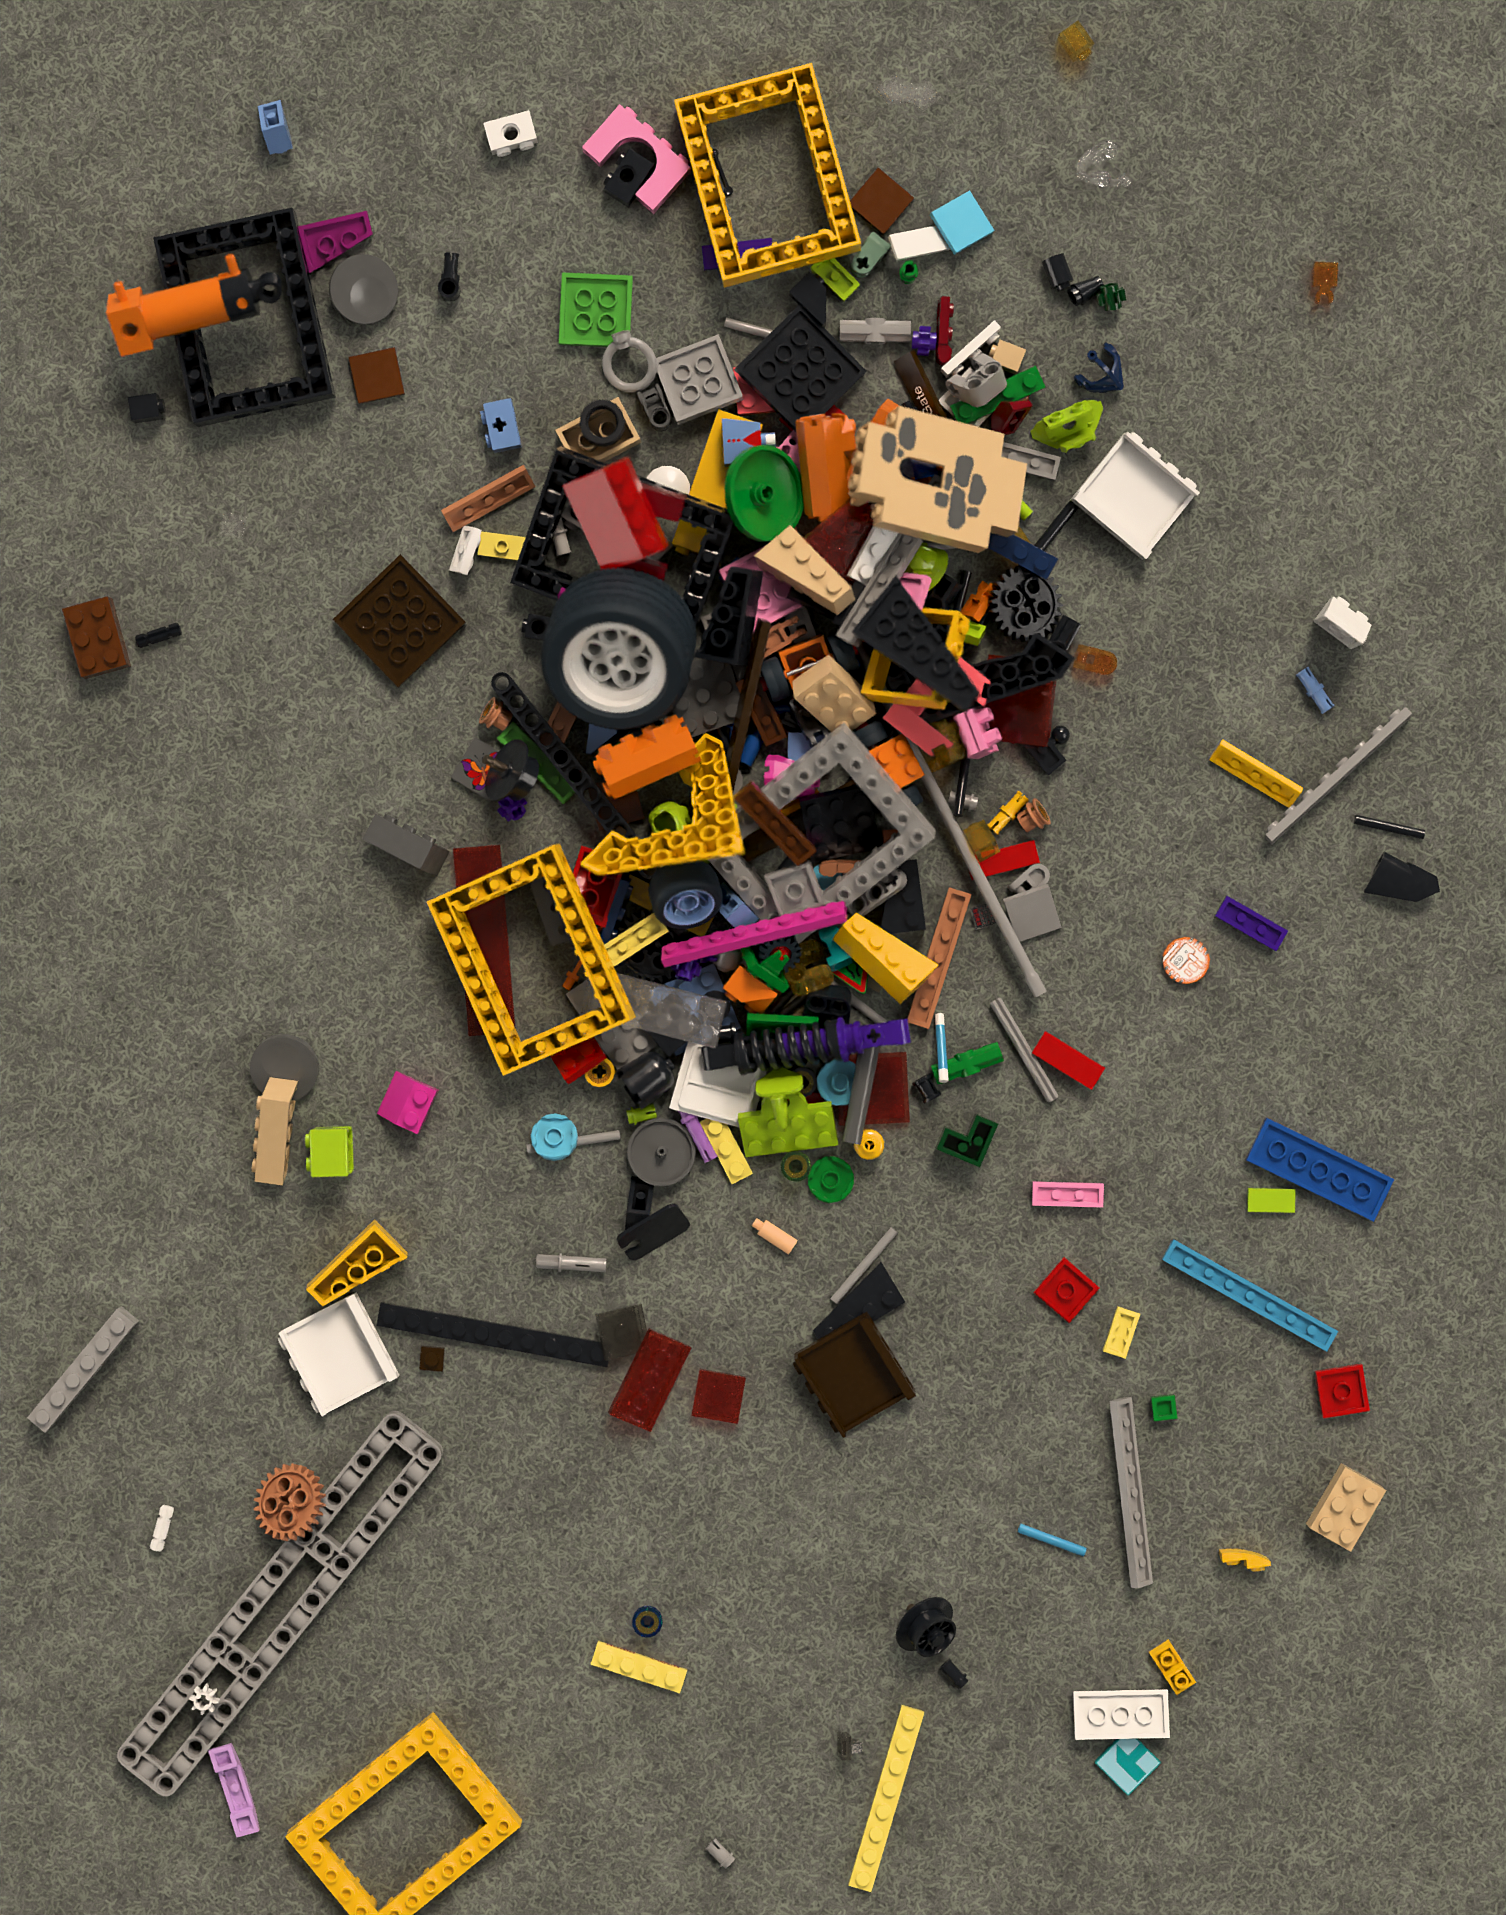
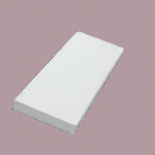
(917, 243)

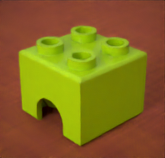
(330, 1151)

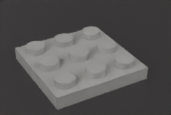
(698, 379)

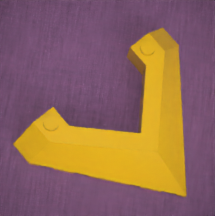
(710, 835)

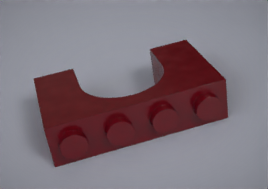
(667, 506)

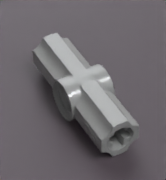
(875, 331)

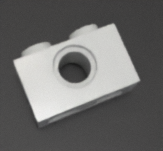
(498, 128)

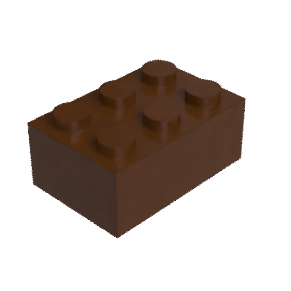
(96, 637)

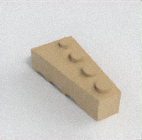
(800, 566)
(274, 1131)

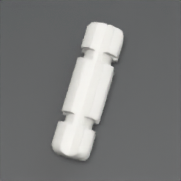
(161, 1528)

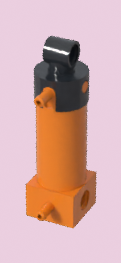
(147, 317)

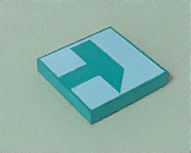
(1128, 1763)

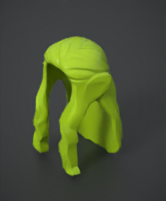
(670, 816)

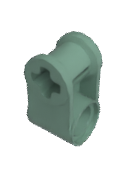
(871, 252)

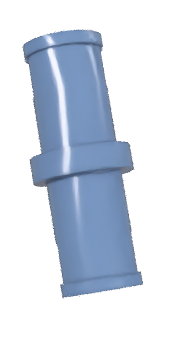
(1315, 690)

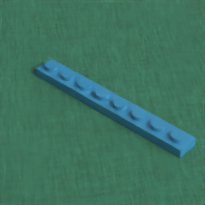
(1249, 1295)

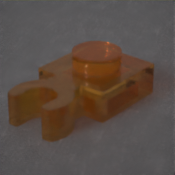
(1325, 277)

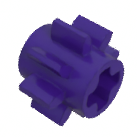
(924, 340)
(511, 809)
(687, 970)

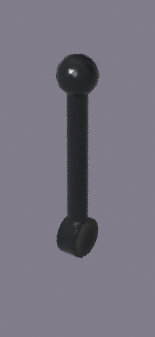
(728, 190)

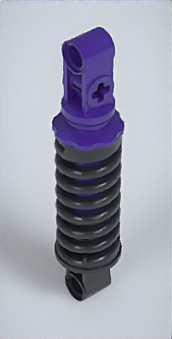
(810, 1046)

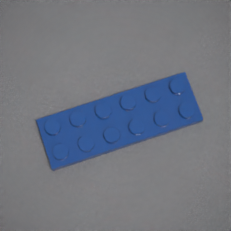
(1319, 1169)

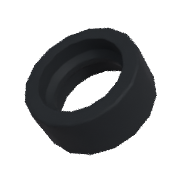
(620, 424)

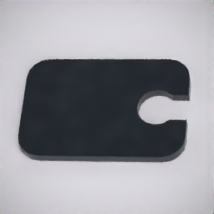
(654, 1231)

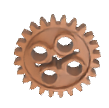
(289, 1502)

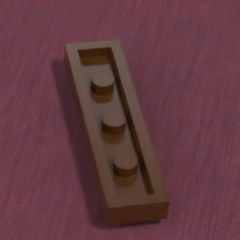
(774, 823)

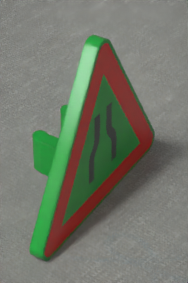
(853, 976)

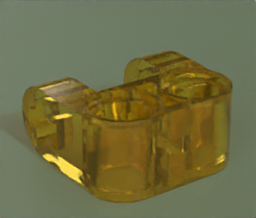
(944, 756)
(807, 981)

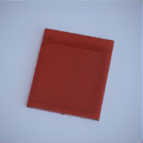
(1024, 716)

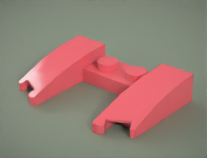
(907, 718)

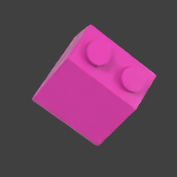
(407, 1102)

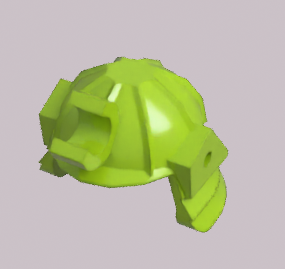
(929, 562)

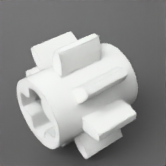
(198, 1701)

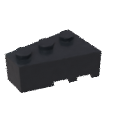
(905, 909)

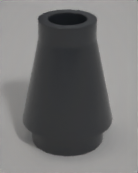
(1084, 290)

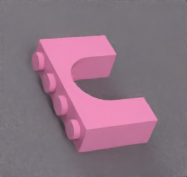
(624, 128)

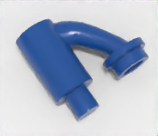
(751, 746)

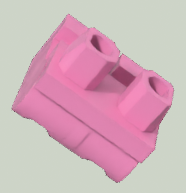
(973, 732)

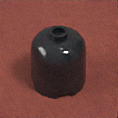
(647, 1078)

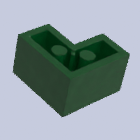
(971, 1146)

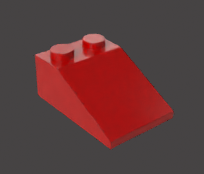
(596, 889)

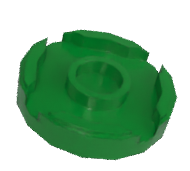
(830, 1170)

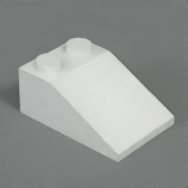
(1343, 623)

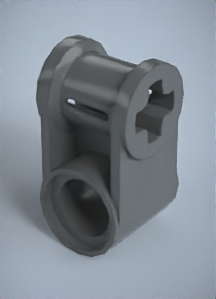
(655, 404)

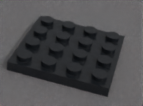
(800, 368)

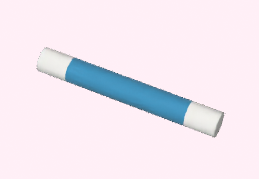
(941, 1048)

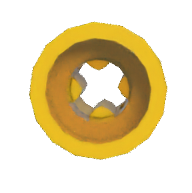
(593, 1079)

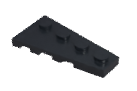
(873, 1295)

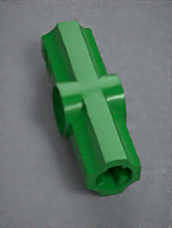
(971, 1062)

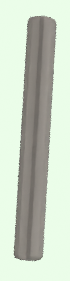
(1024, 1050)

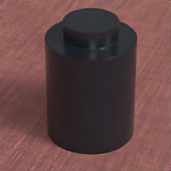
(1058, 272)

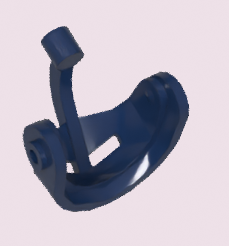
(1114, 378)

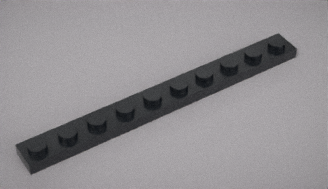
(491, 1334)

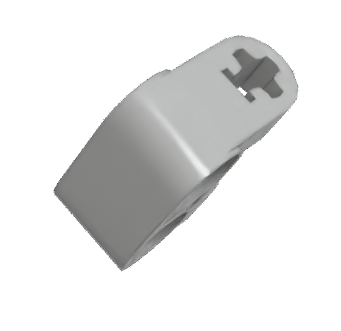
(981, 385)

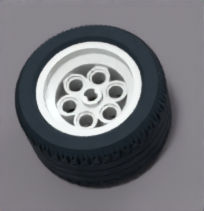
(610, 681)

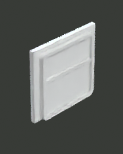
(713, 1093)

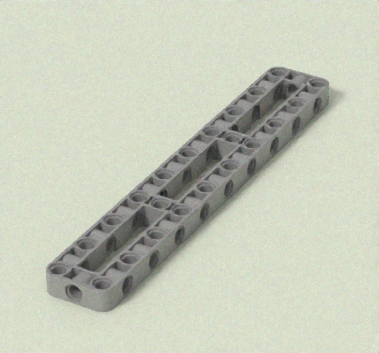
(150, 1768)

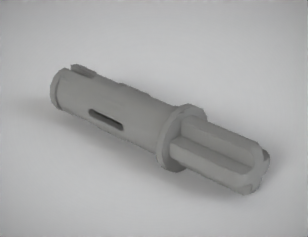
(571, 1263)

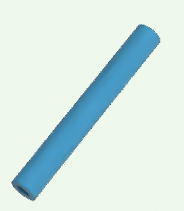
(1052, 1540)

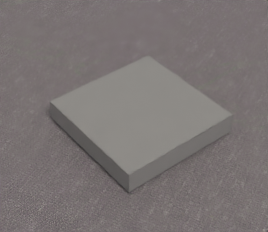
(795, 888)
(1032, 912)

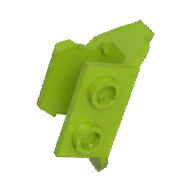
(1051, 429)

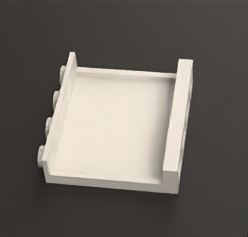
(1135, 494)
(337, 1354)

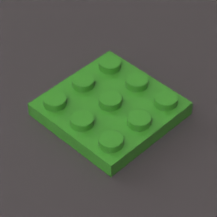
(594, 308)

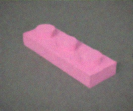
(1067, 1194)

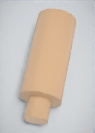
(775, 1235)

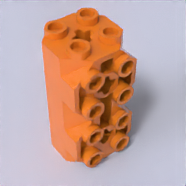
(825, 462)
(646, 757)

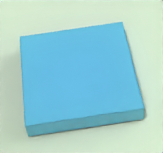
(961, 222)

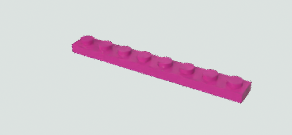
(754, 933)

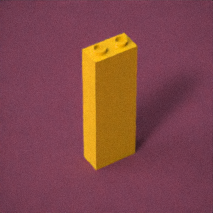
(707, 485)

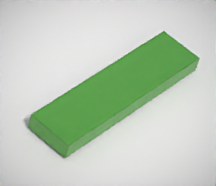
(548, 774)

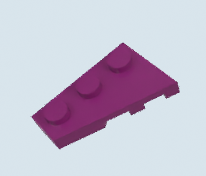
(333, 237)

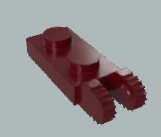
(944, 332)

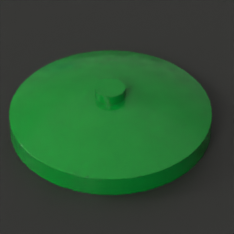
(763, 492)

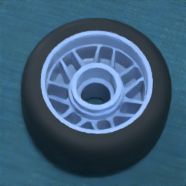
(685, 894)

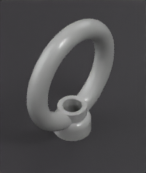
(621, 341)

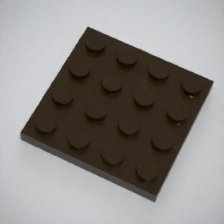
(399, 621)

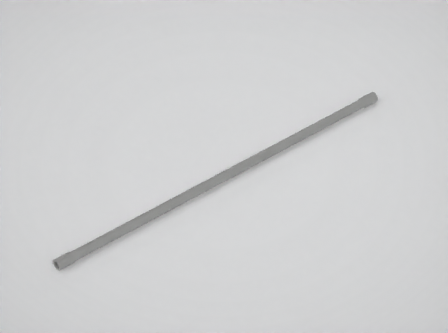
(1031, 977)

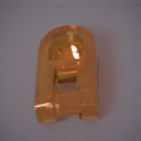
(1103, 663)

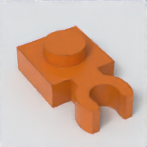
(978, 604)

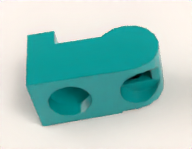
(838, 957)

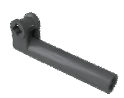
(861, 1093)

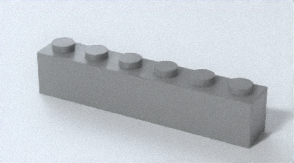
(83, 1369)

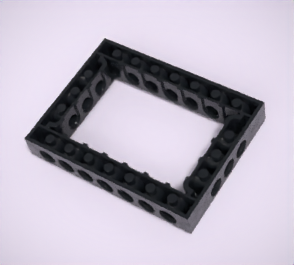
(228, 236)
(571, 465)

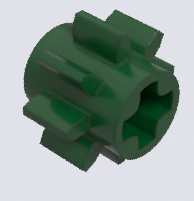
(1111, 296)

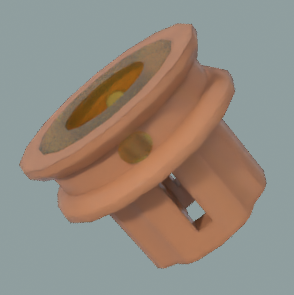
(495, 715)
(1033, 816)

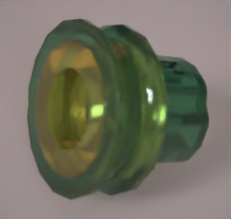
(799, 1174)

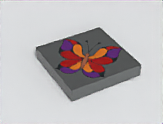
(471, 770)

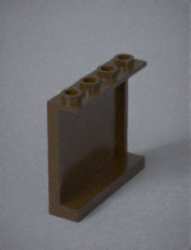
(853, 1373)

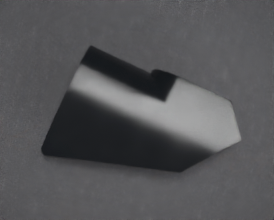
(1401, 880)

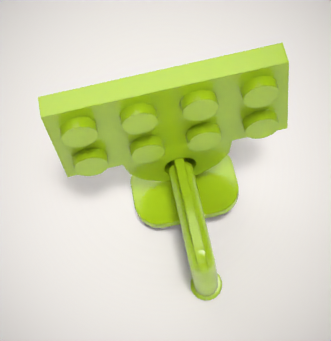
(785, 1123)

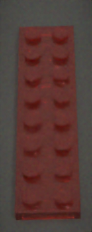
(488, 925)

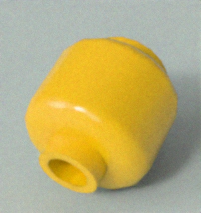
(877, 1141)

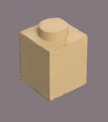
(1008, 355)

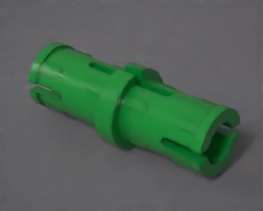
(908, 278)

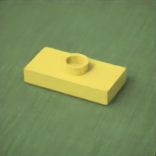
(500, 545)
(1121, 1332)

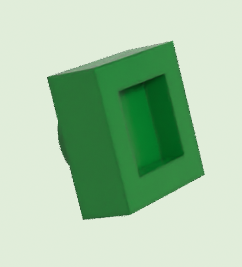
(1164, 1407)

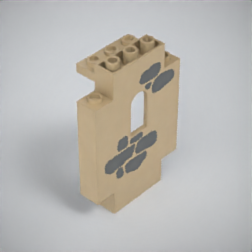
(977, 488)

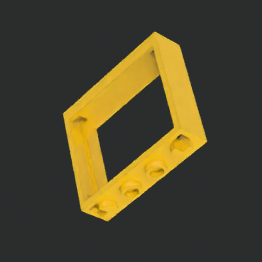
(880, 665)

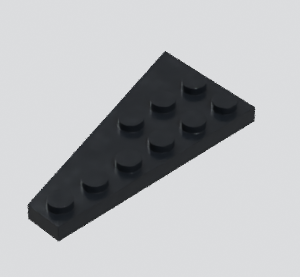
(908, 639)

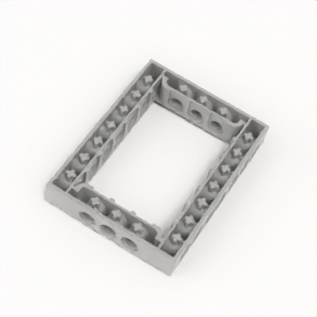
(843, 748)

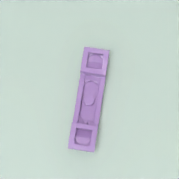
(236, 1789)

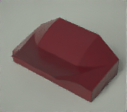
(1009, 415)

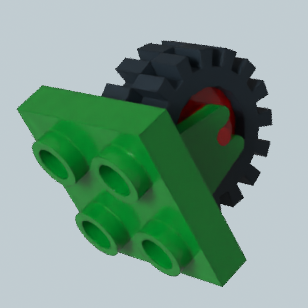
(770, 958)

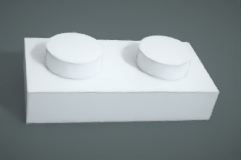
(465, 550)

